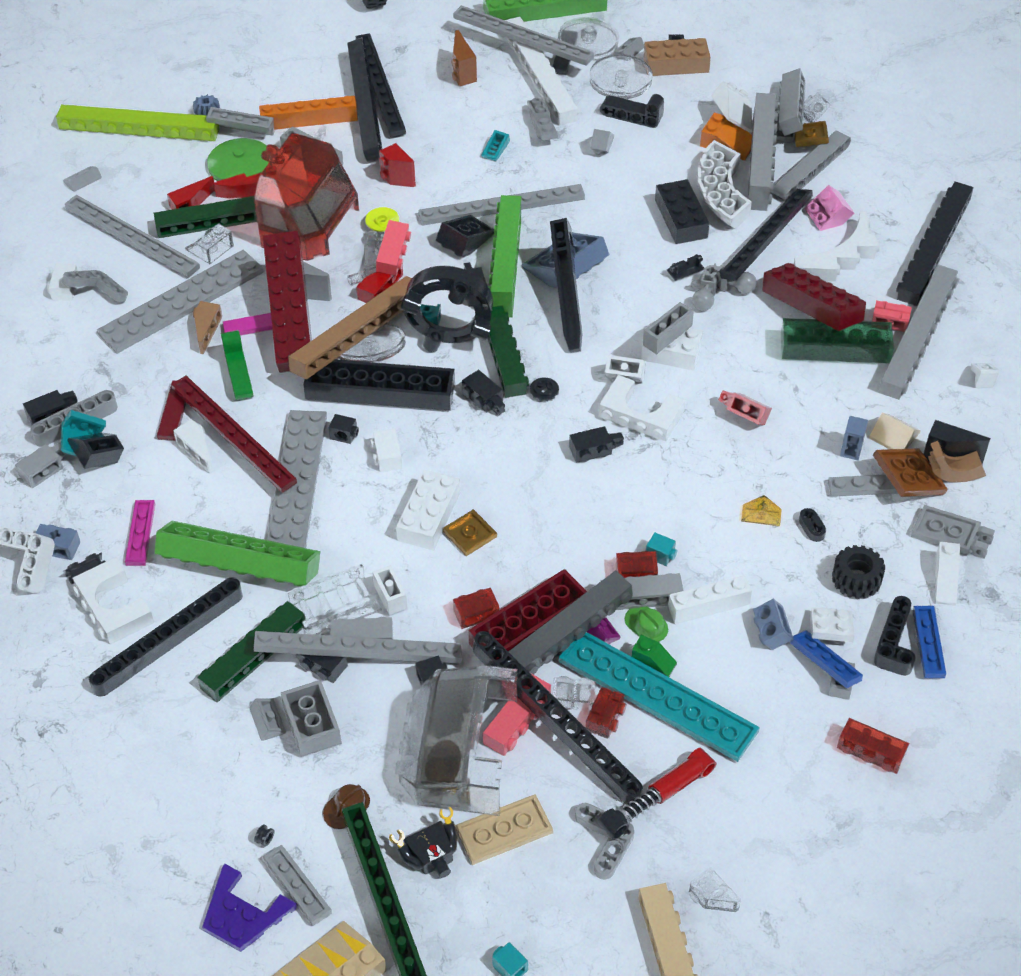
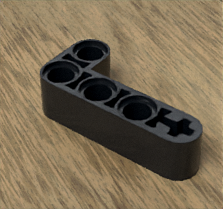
(634, 112)
(890, 638)

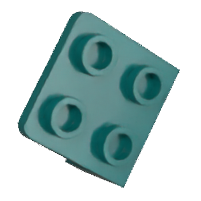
(77, 425)

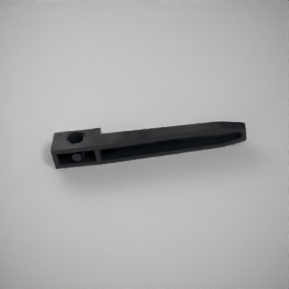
(566, 282)

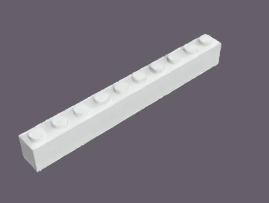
(545, 79)

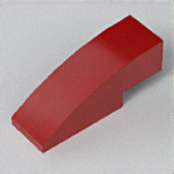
(236, 186)

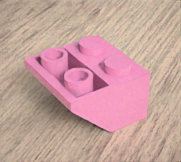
(829, 209)

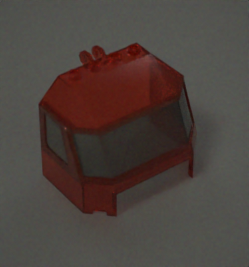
(303, 192)

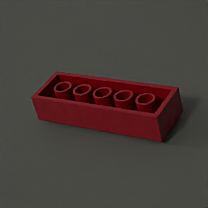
(814, 296)
(530, 611)

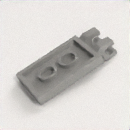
(942, 526)

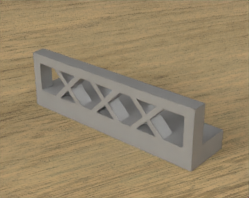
(241, 121)

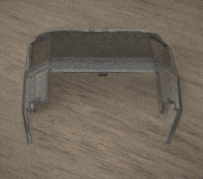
(443, 736)

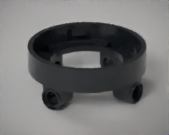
(460, 285)

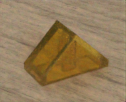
(761, 511)

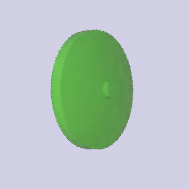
(236, 158)

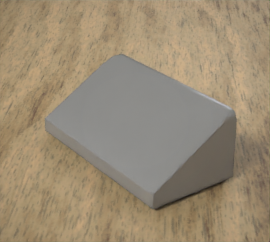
(630, 47)
(83, 178)
(267, 718)

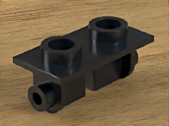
(685, 268)
(78, 568)

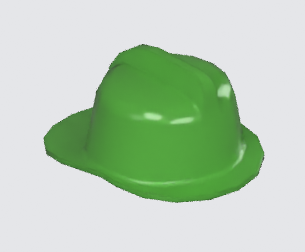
(647, 622)

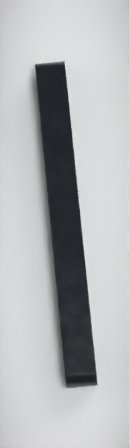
(365, 99)
(560, 725)

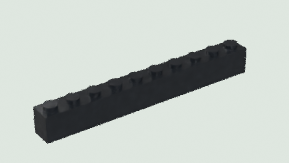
(935, 243)

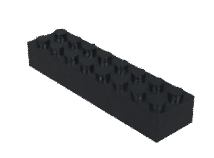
(382, 384)

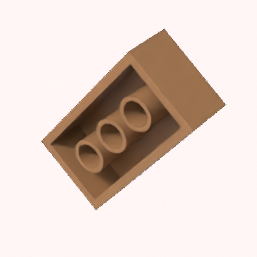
(677, 56)

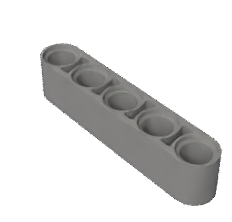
(49, 429)

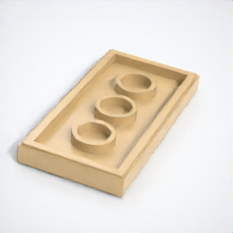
(493, 835)

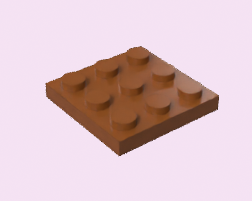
(909, 472)

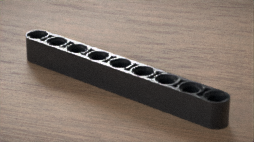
(165, 637)

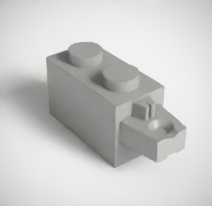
(40, 464)

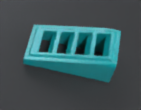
(500, 136)

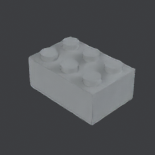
(311, 718)

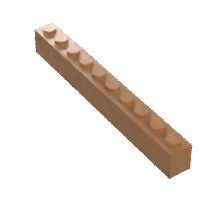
(349, 331)

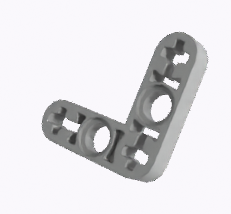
(98, 279)
(622, 842)

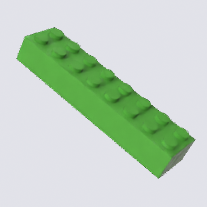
(541, 9)
(505, 252)
(237, 553)

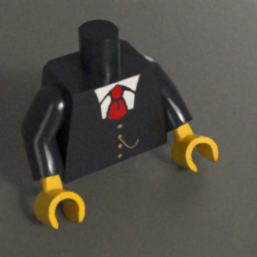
(429, 848)

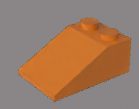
(726, 133)

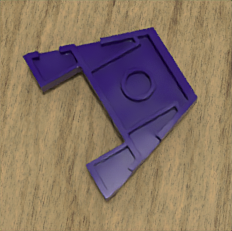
(236, 920)

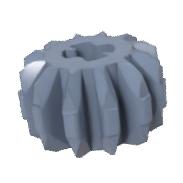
(203, 104)

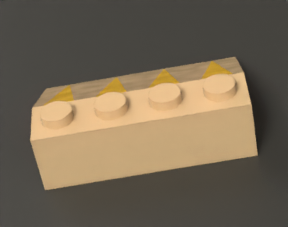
(337, 954)

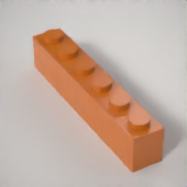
(311, 112)

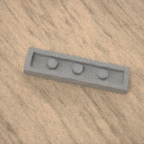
(860, 485)
(297, 885)

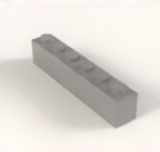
(791, 102)

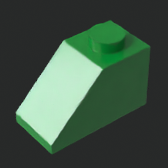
(654, 655)

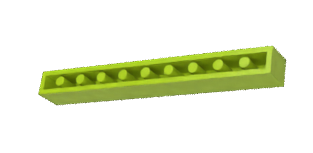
(136, 122)

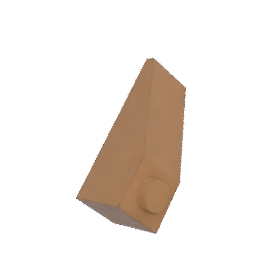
(207, 319)

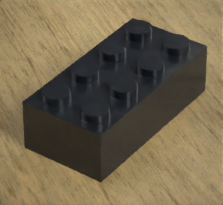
(681, 211)

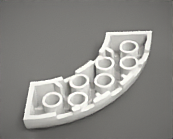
(716, 184)

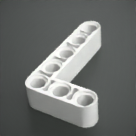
(36, 557)

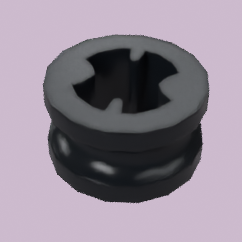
(264, 835)

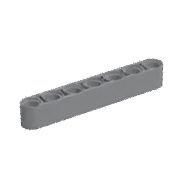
(811, 165)

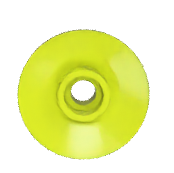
(378, 218)

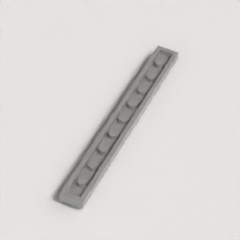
(524, 35)
(489, 206)
(132, 236)
(356, 647)

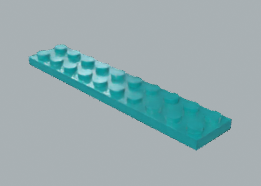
(660, 695)

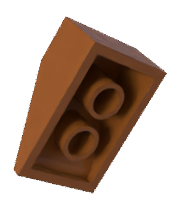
(463, 61)

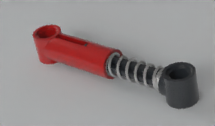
(697, 765)

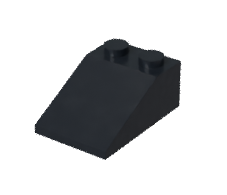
(464, 235)
(956, 441)

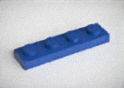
(929, 642)
(826, 659)

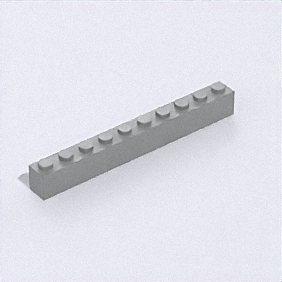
(919, 332)

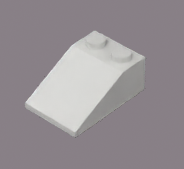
(734, 105)

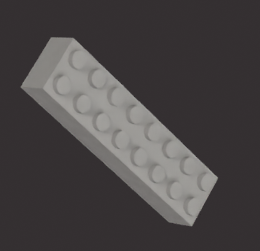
(763, 151)

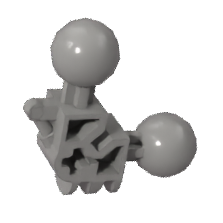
(704, 297)

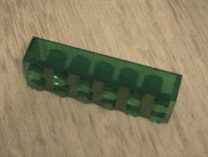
(817, 341)

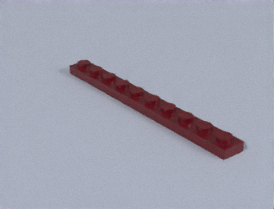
(234, 434)

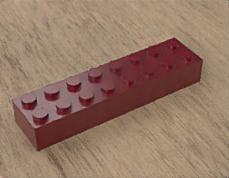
(287, 295)

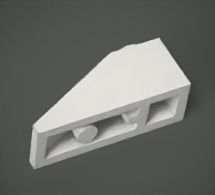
(192, 439)
(947, 573)

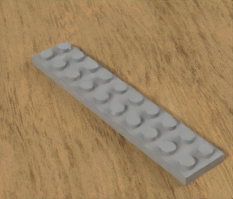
(179, 301)
(301, 458)

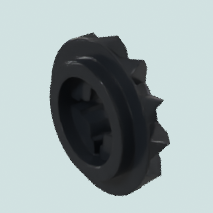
(539, 384)

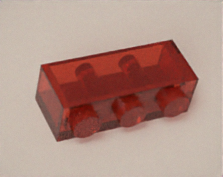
(872, 745)

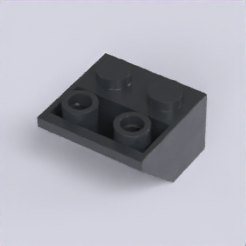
(97, 449)

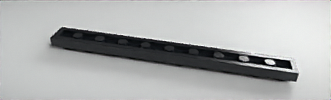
(383, 91)
(766, 234)

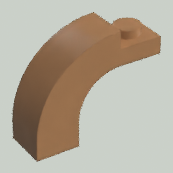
(955, 468)

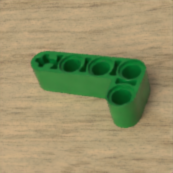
(237, 365)

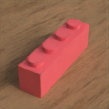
(510, 724)

